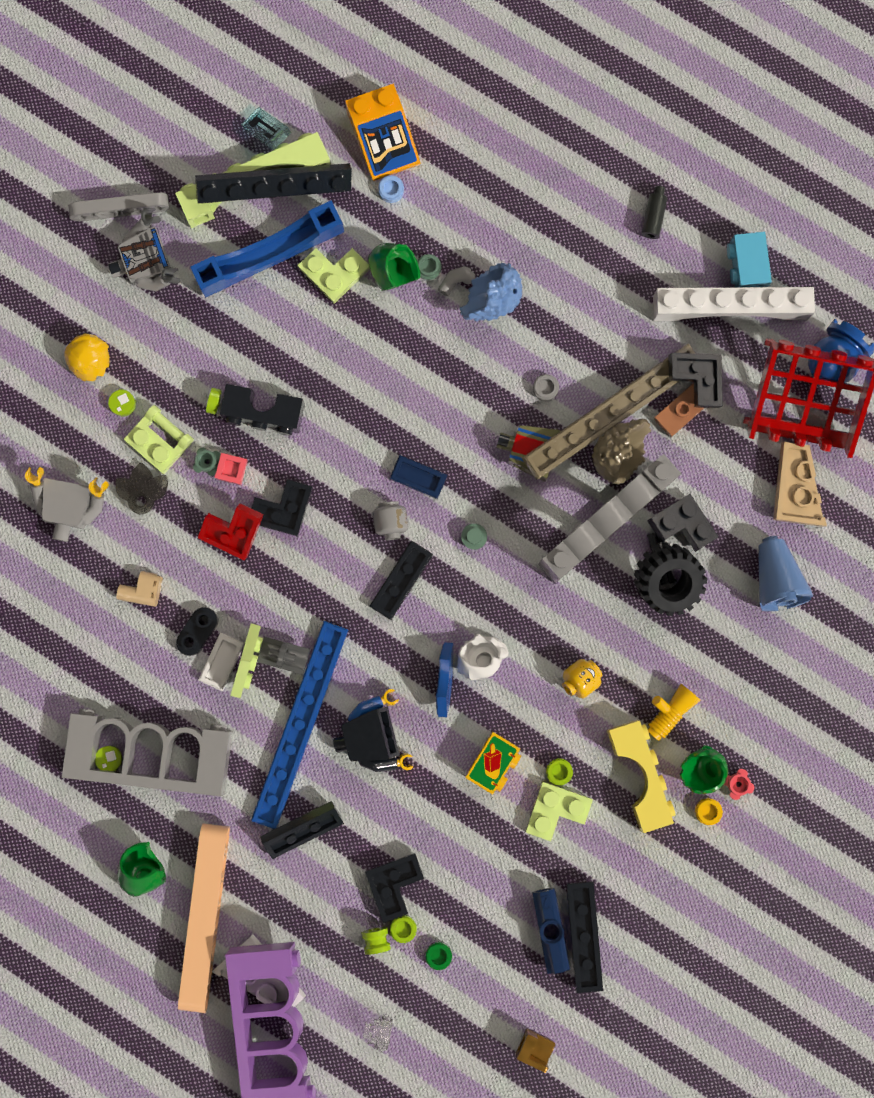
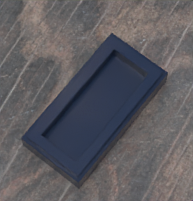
(418, 477)

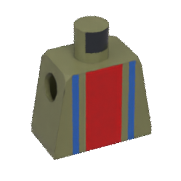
(525, 441)

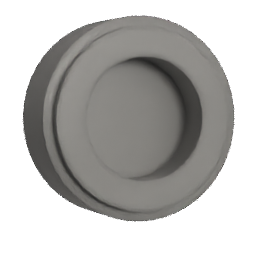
(545, 387)

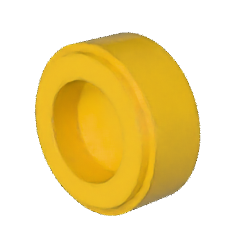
(708, 811)

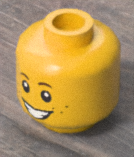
(582, 678)

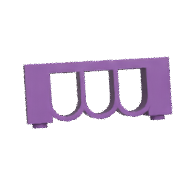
(265, 962)

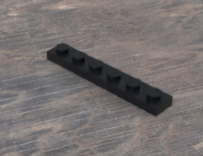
(273, 183)

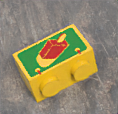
(493, 763)

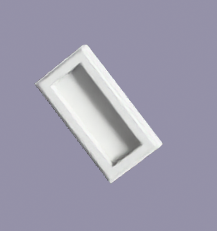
(221, 661)

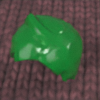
(704, 771)

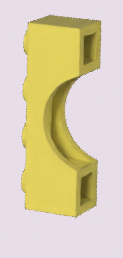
(651, 808)

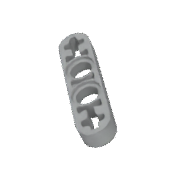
(117, 206)

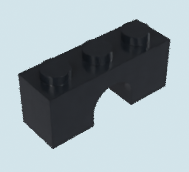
(283, 416)

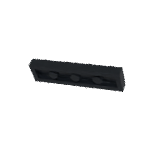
(584, 937)

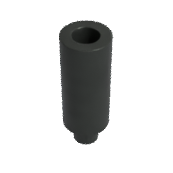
(654, 213)

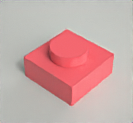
(231, 469)

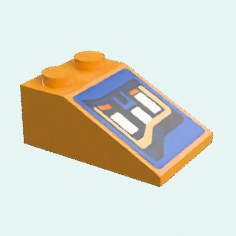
(382, 132)

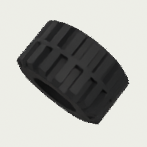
(683, 593)

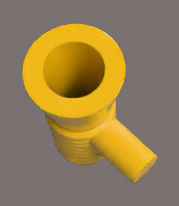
(671, 713)

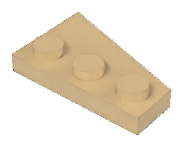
(796, 487)

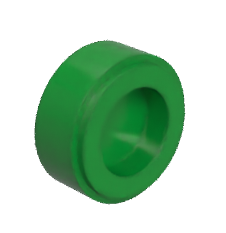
(438, 955)

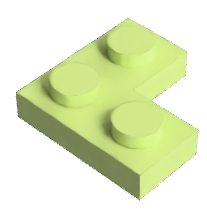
(337, 278)
(247, 661)
(551, 804)

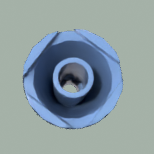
(780, 577)

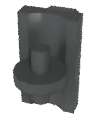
(283, 655)

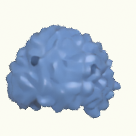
(493, 294)

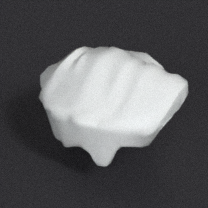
(481, 657)

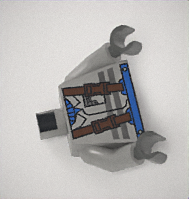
(144, 256)

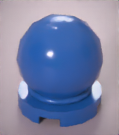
(843, 338)

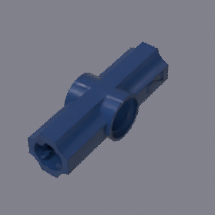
(553, 947)

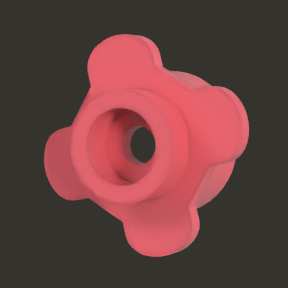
(746, 785)

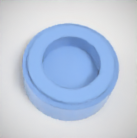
(391, 189)

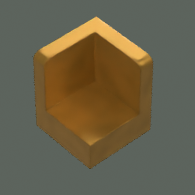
(535, 1050)

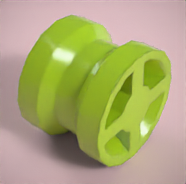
(375, 940)

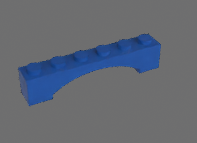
(228, 269)

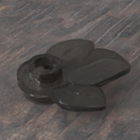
(141, 485)

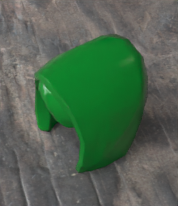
(393, 265)
(140, 870)

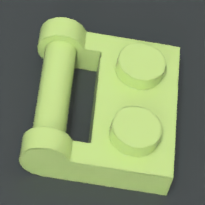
(152, 446)

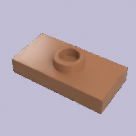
(678, 412)

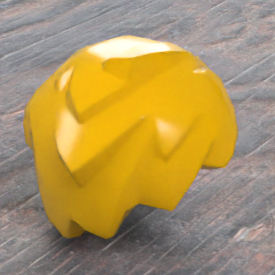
(87, 357)

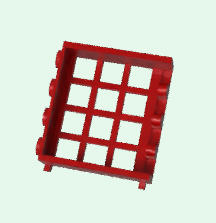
(801, 431)

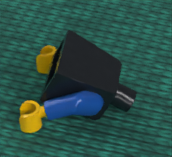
(371, 737)

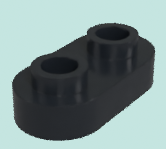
(197, 632)

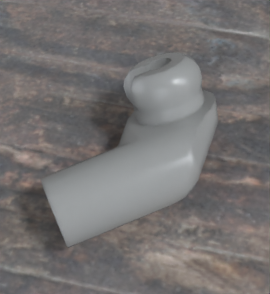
(455, 276)

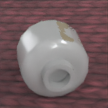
(390, 520)

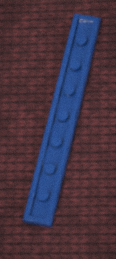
(299, 725)

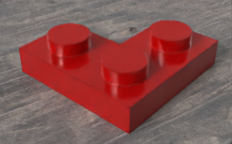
(232, 537)

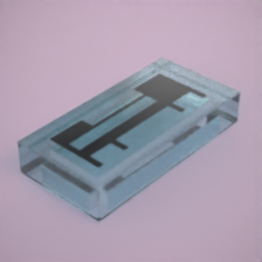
(266, 128)

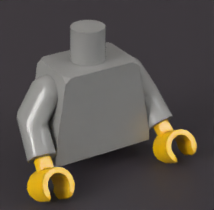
(66, 502)

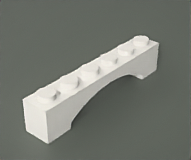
(773, 302)

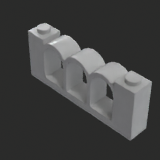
(609, 518)
(83, 745)

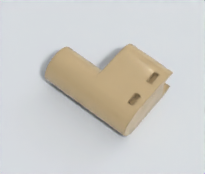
(145, 593)

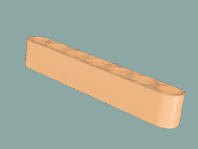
(203, 918)

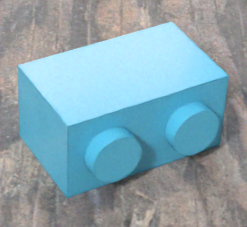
(749, 260)

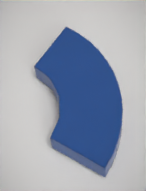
(445, 679)

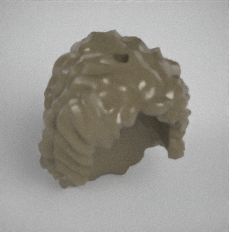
(621, 450)

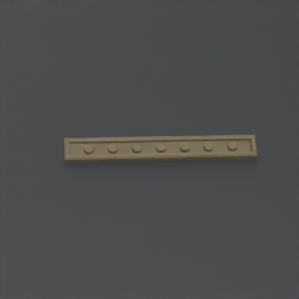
(601, 418)

